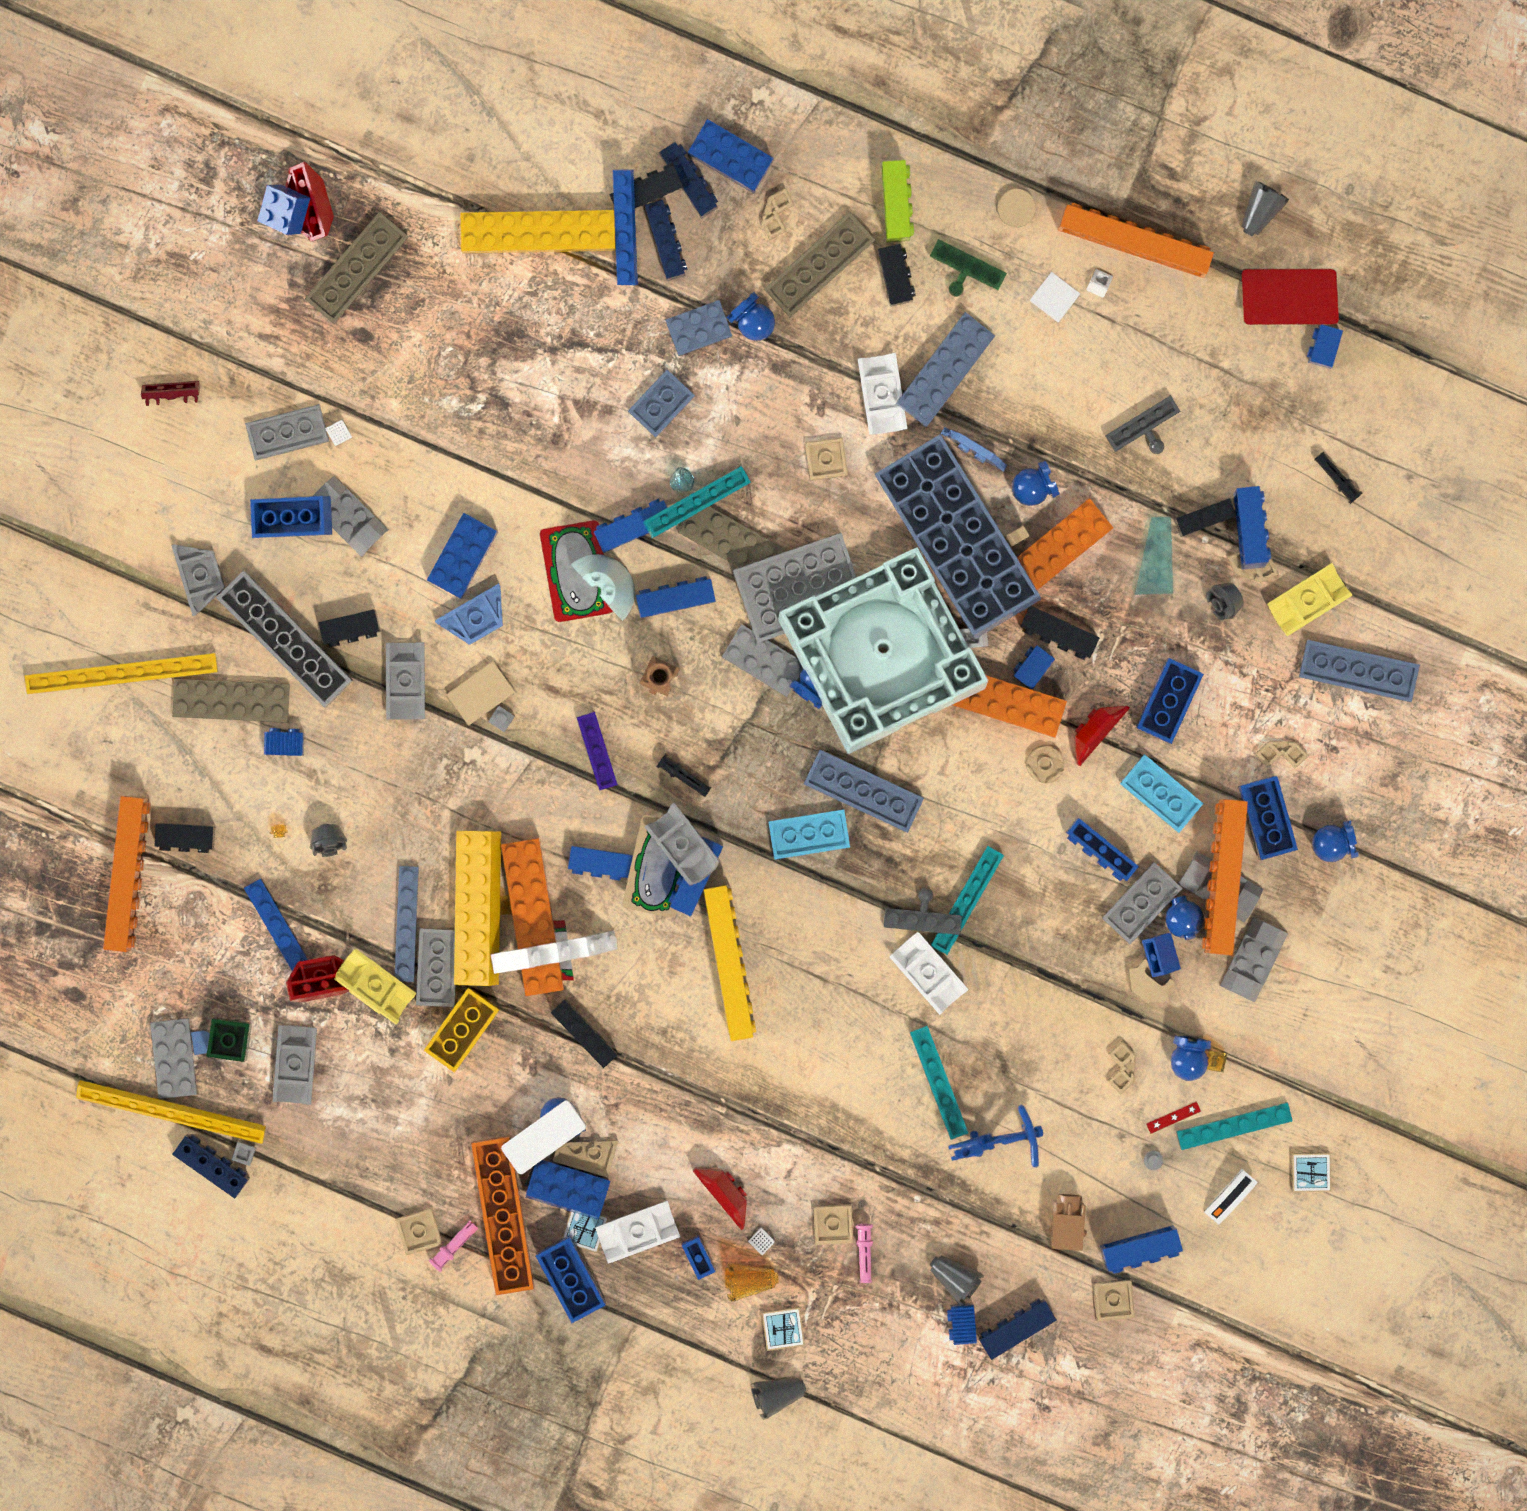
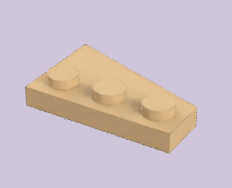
(587, 1156)

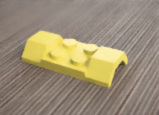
(1308, 600)
(374, 986)

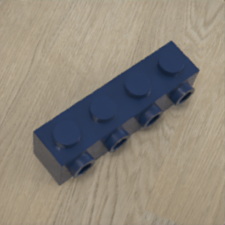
(696, 192)
(665, 241)
(211, 1166)
(1017, 1329)

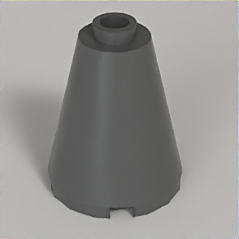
(1262, 208)
(956, 1278)
(776, 1395)

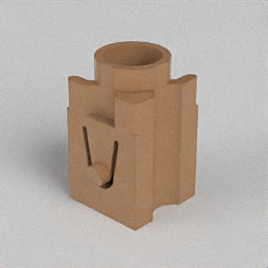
(647, 679)
(1068, 1223)

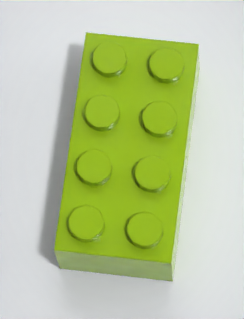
(896, 204)

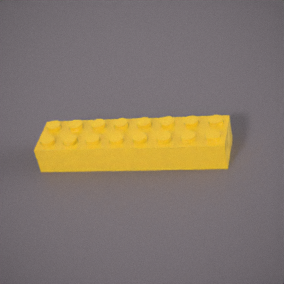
(538, 231)
(477, 907)
(728, 962)

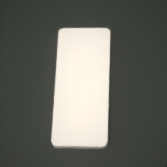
(543, 1137)

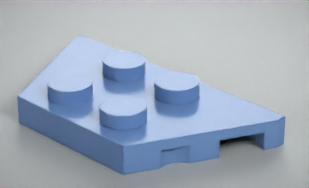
(981, 454)
(476, 617)

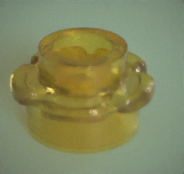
(278, 831)

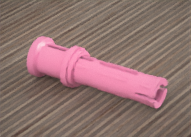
(864, 1242)
(447, 1252)

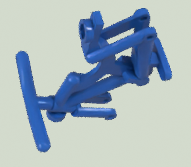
(979, 1144)

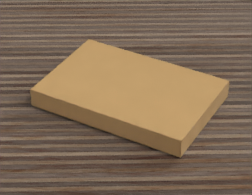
(480, 693)

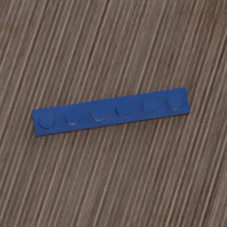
(625, 227)
(275, 923)

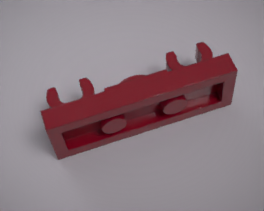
(170, 391)

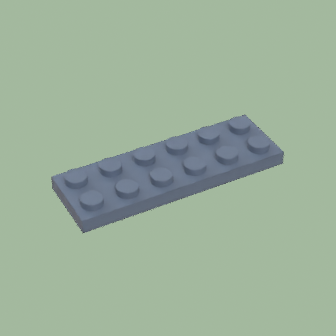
(945, 369)
(1359, 671)
(863, 791)

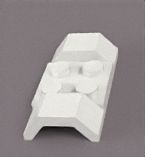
(881, 392)
(928, 972)
(637, 1232)

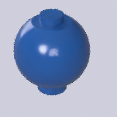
(1184, 918)

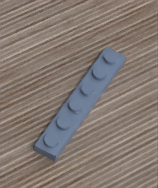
(406, 923)

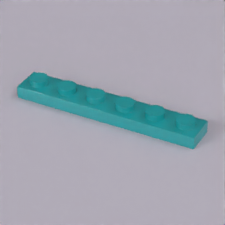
(696, 502)
(970, 895)
(939, 1082)
(1234, 1126)

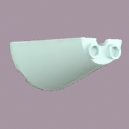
(613, 580)

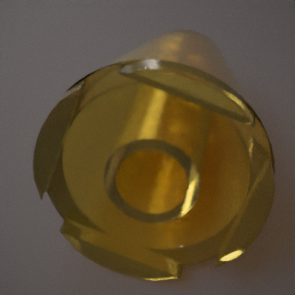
(748, 1280)

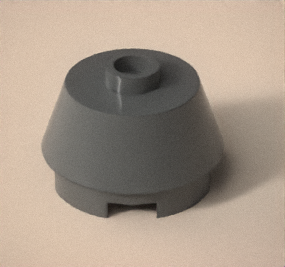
(1225, 600)
(327, 840)

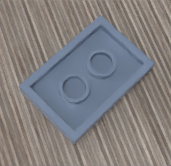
(698, 328)
(661, 403)

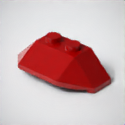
(319, 212)
(1095, 730)
(315, 979)
(725, 1192)

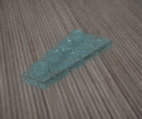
(1156, 565)

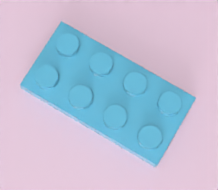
(1161, 793)
(809, 834)

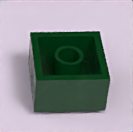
(229, 1039)

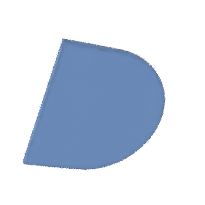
(200, 1042)

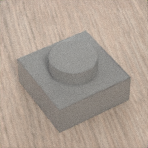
(501, 719)
(243, 1153)

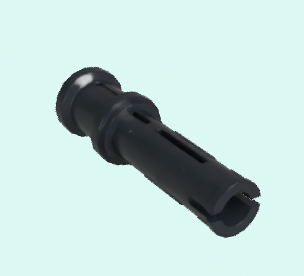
(1344, 485)
(676, 770)

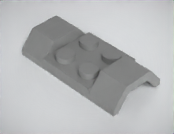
(351, 517)
(405, 681)
(683, 845)
(1197, 878)
(1254, 959)
(294, 1064)

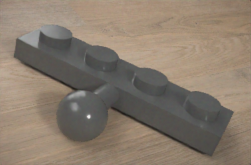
(1143, 425)
(922, 919)

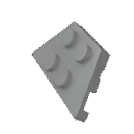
(199, 575)

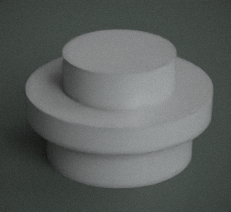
(1153, 1160)

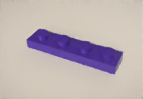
(597, 751)

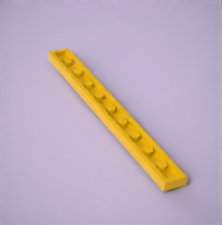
(121, 673)
(171, 1111)

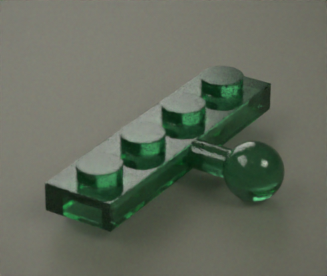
(967, 266)

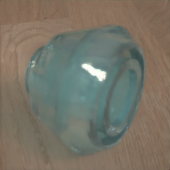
(682, 480)

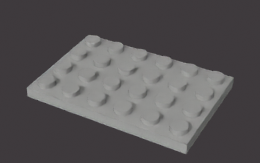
(789, 579)

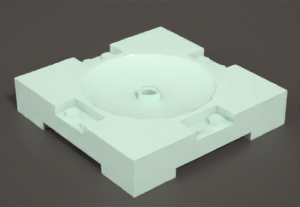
(875, 691)

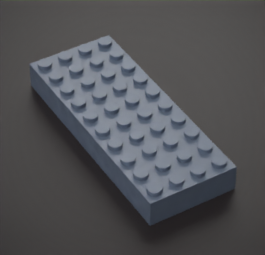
(957, 536)

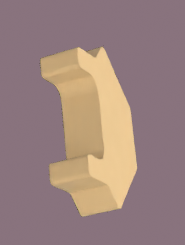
(1016, 536)
(1146, 987)

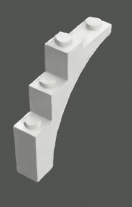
(554, 952)

